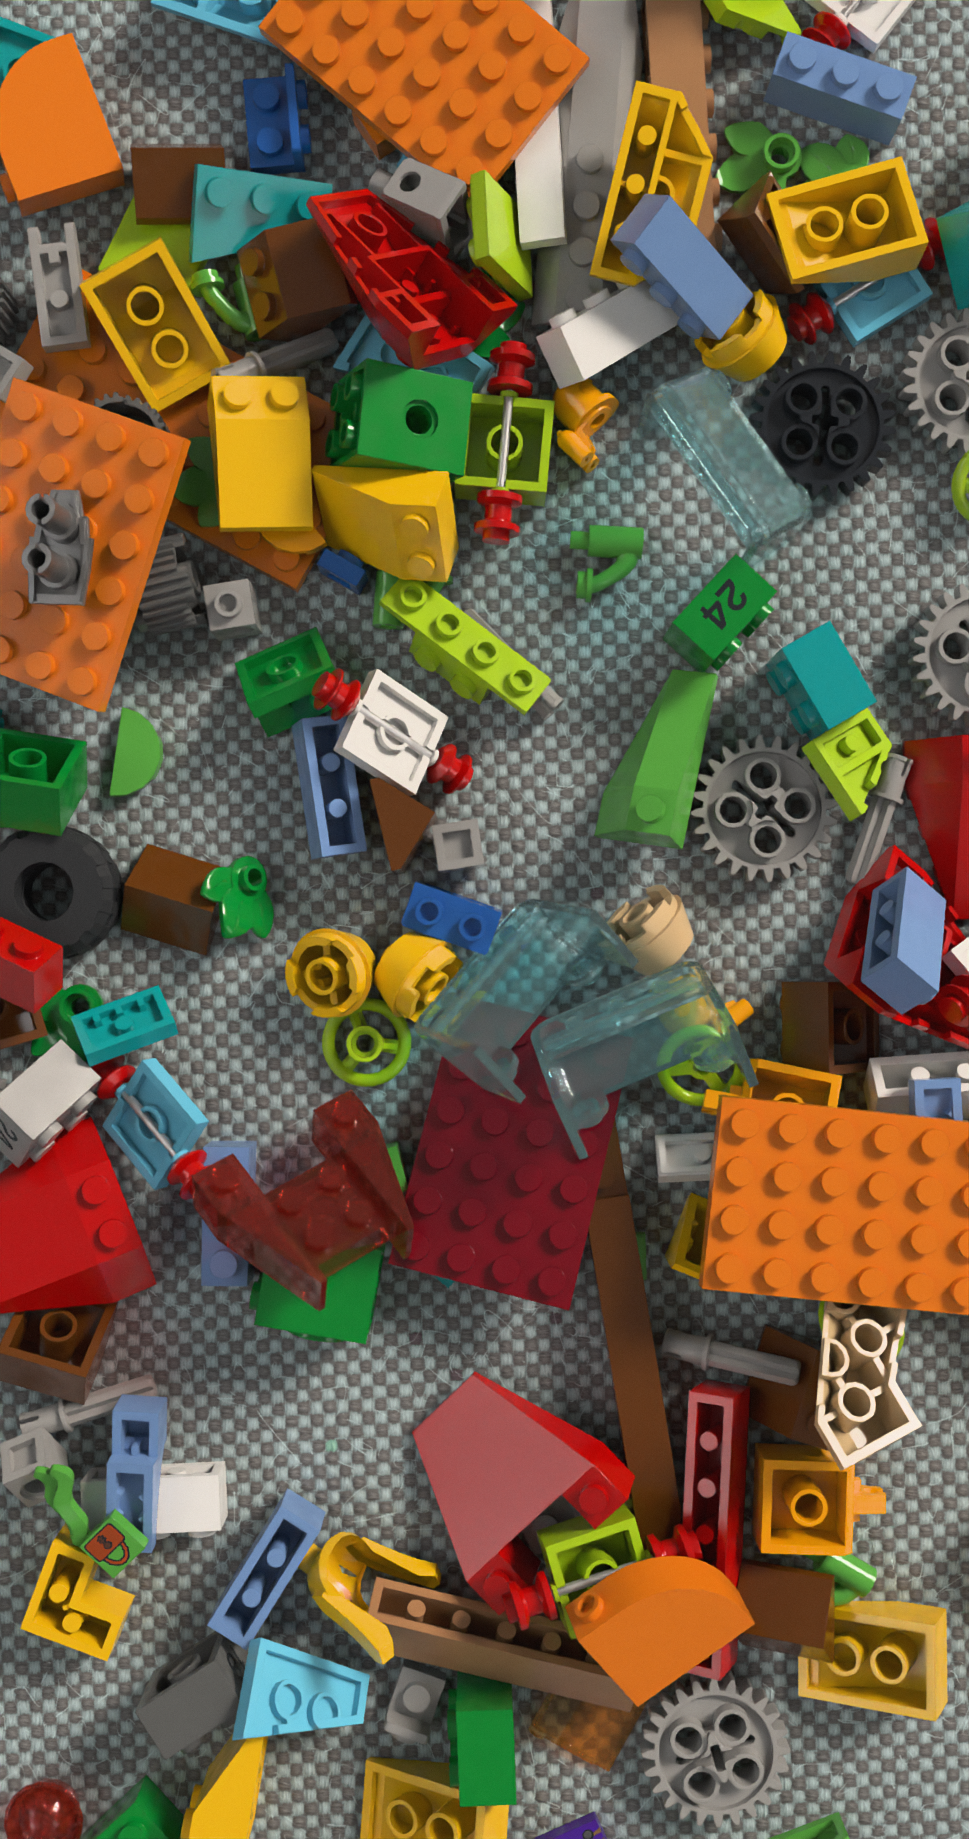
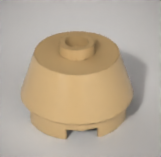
(654, 930)

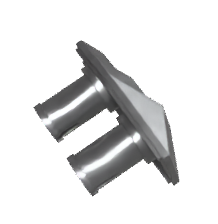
(60, 550)

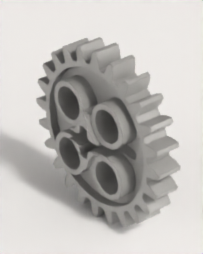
(933, 376)
(944, 676)
(736, 840)
(726, 1787)

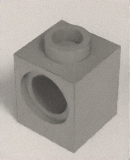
(232, 609)
(458, 846)
(20, 1459)

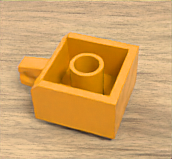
(782, 1083)
(807, 1502)

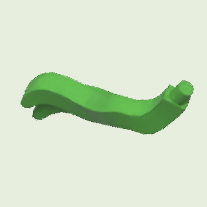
(58, 1494)

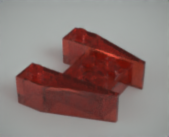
(318, 1217)

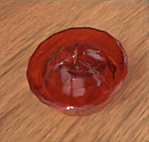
(44, 1812)

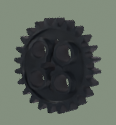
(860, 432)

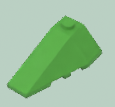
(658, 775)

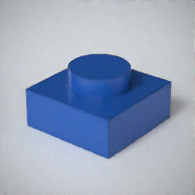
(343, 569)

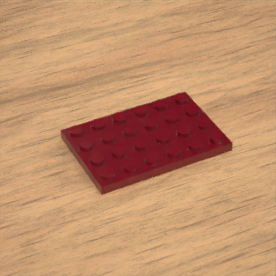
(502, 1187)

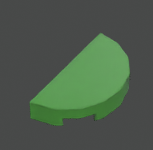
(136, 756)

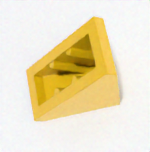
(687, 1240)

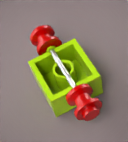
(506, 445)
(582, 1557)

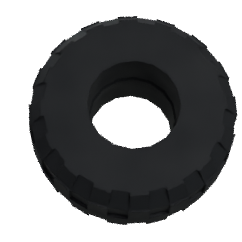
(93, 878)

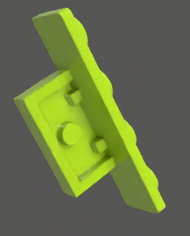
(462, 649)

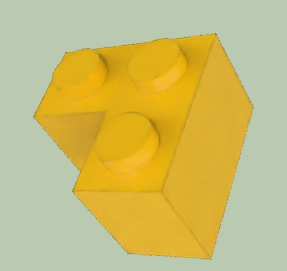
(72, 1605)

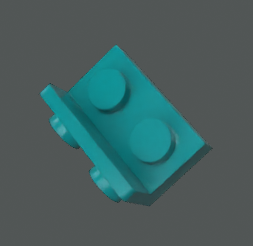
(124, 1025)

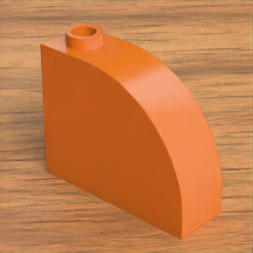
(54, 131)
(657, 1621)

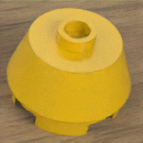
(750, 343)
(331, 972)
(414, 973)

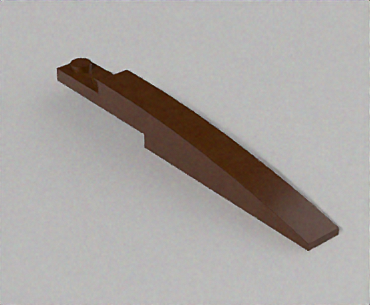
(632, 1352)

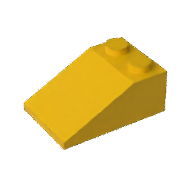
(849, 225)
(155, 324)
(261, 453)
(390, 518)
(884, 1660)
(229, 1794)
(417, 1803)

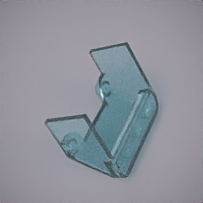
(728, 459)
(506, 990)
(634, 1036)

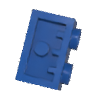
(274, 123)
(451, 917)

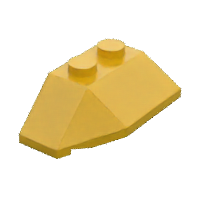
(657, 155)

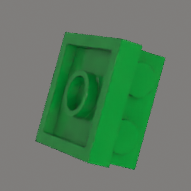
(282, 680)

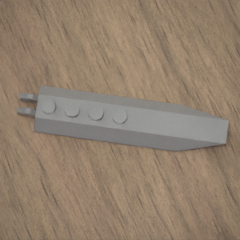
(591, 136)

